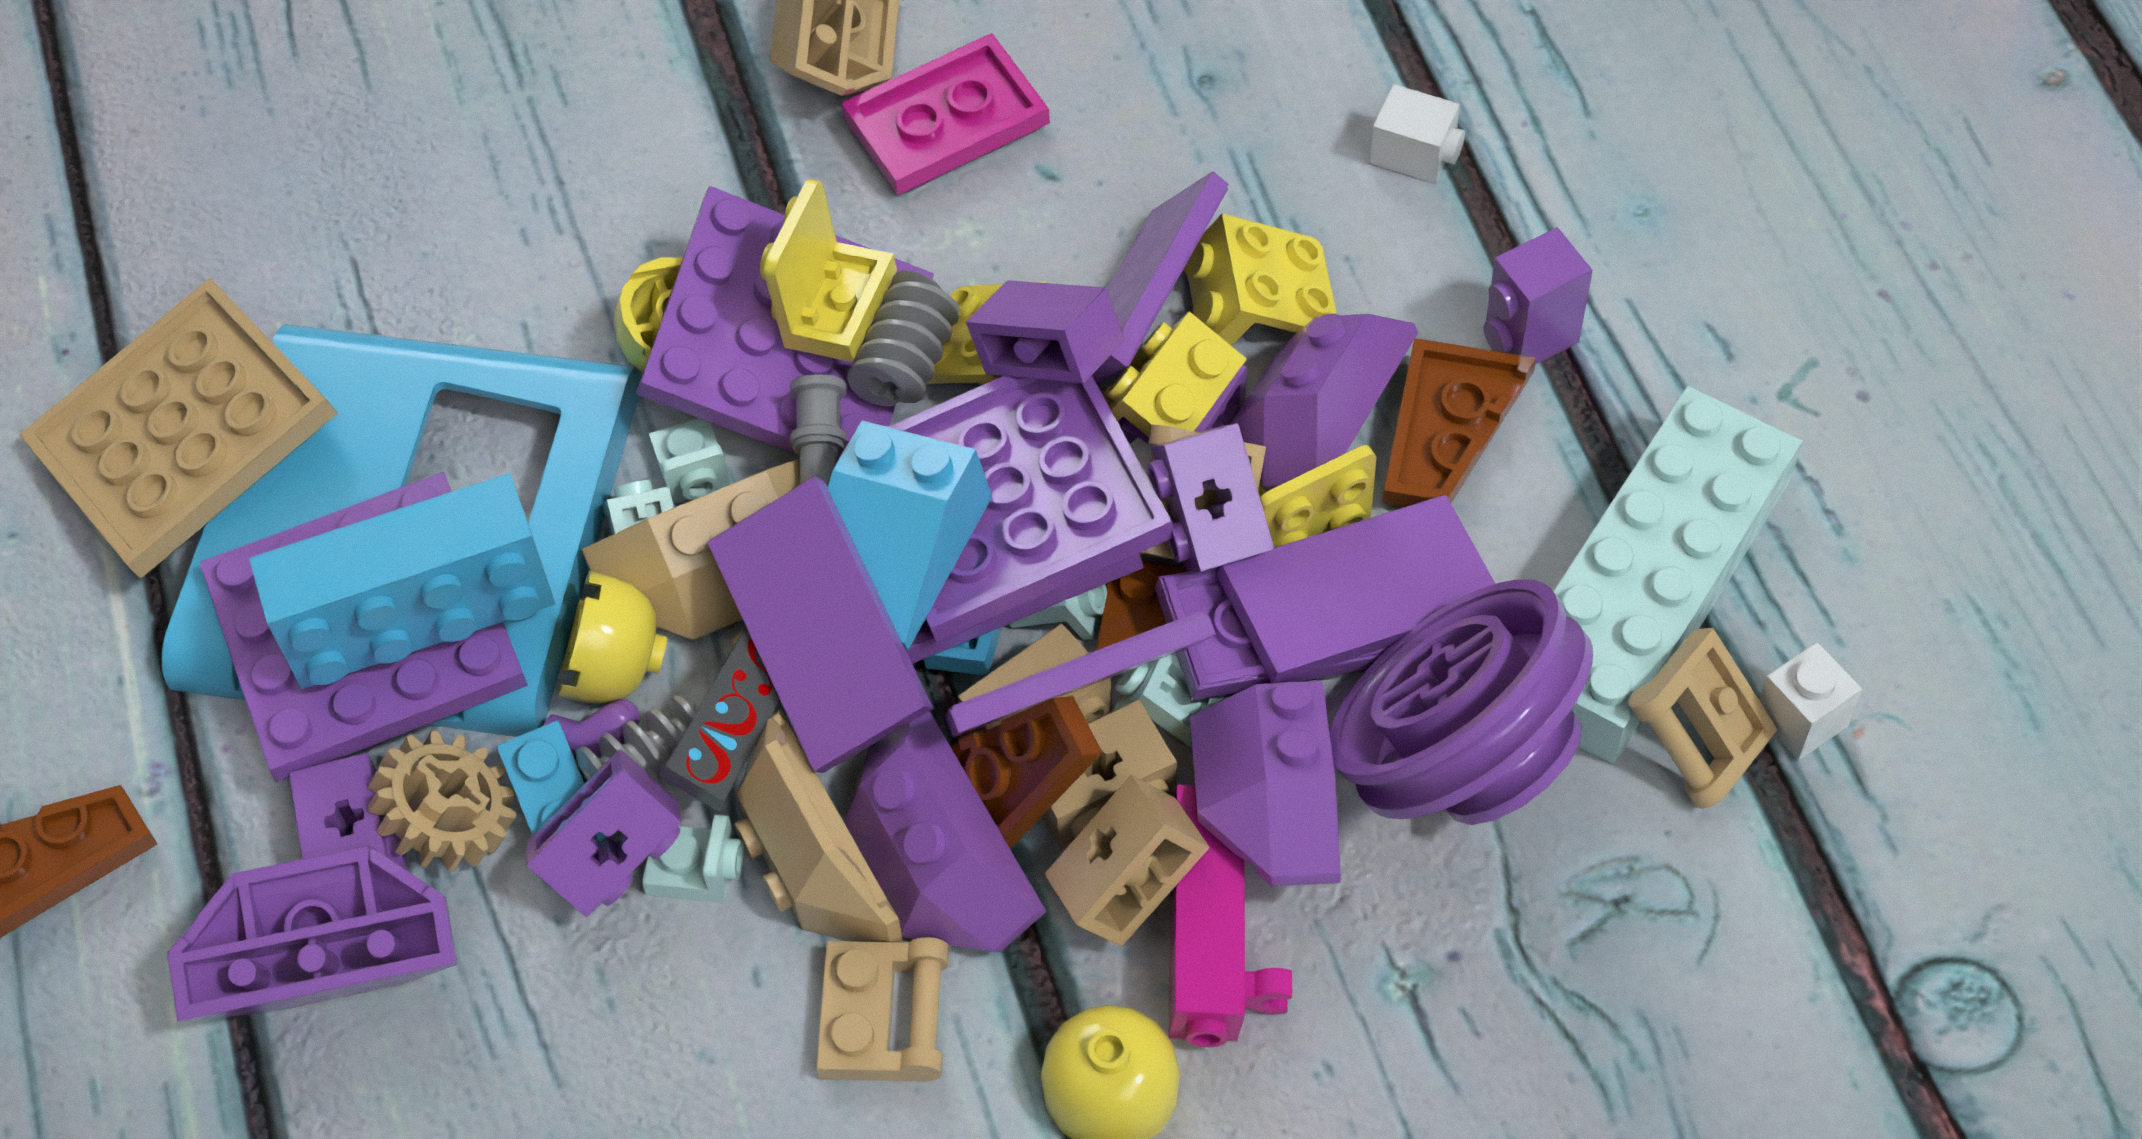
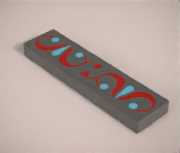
(724, 726)

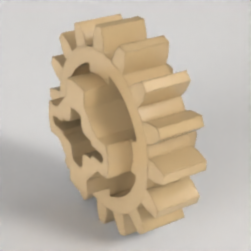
(441, 800)

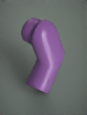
(605, 720)

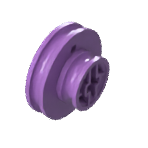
(1468, 708)

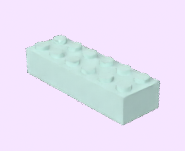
(1668, 552)

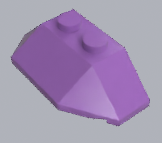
(1321, 391)
(1270, 781)
(937, 844)
(309, 936)

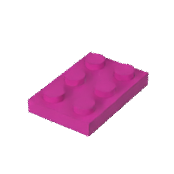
(945, 113)

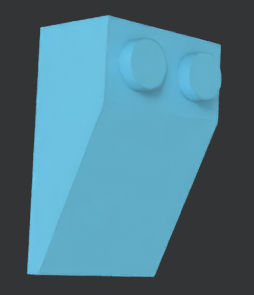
(908, 513)

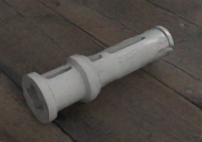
(818, 424)

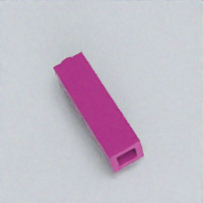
(1208, 948)

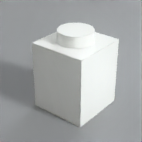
(1416, 134)
(1809, 700)

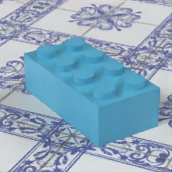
(402, 581)

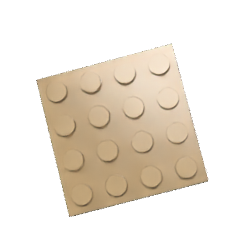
(177, 426)

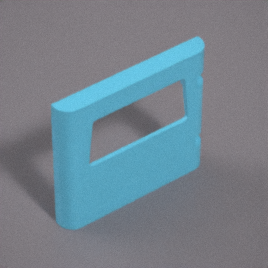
(368, 449)

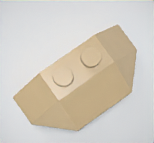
(836, 42)
(671, 554)
(807, 844)

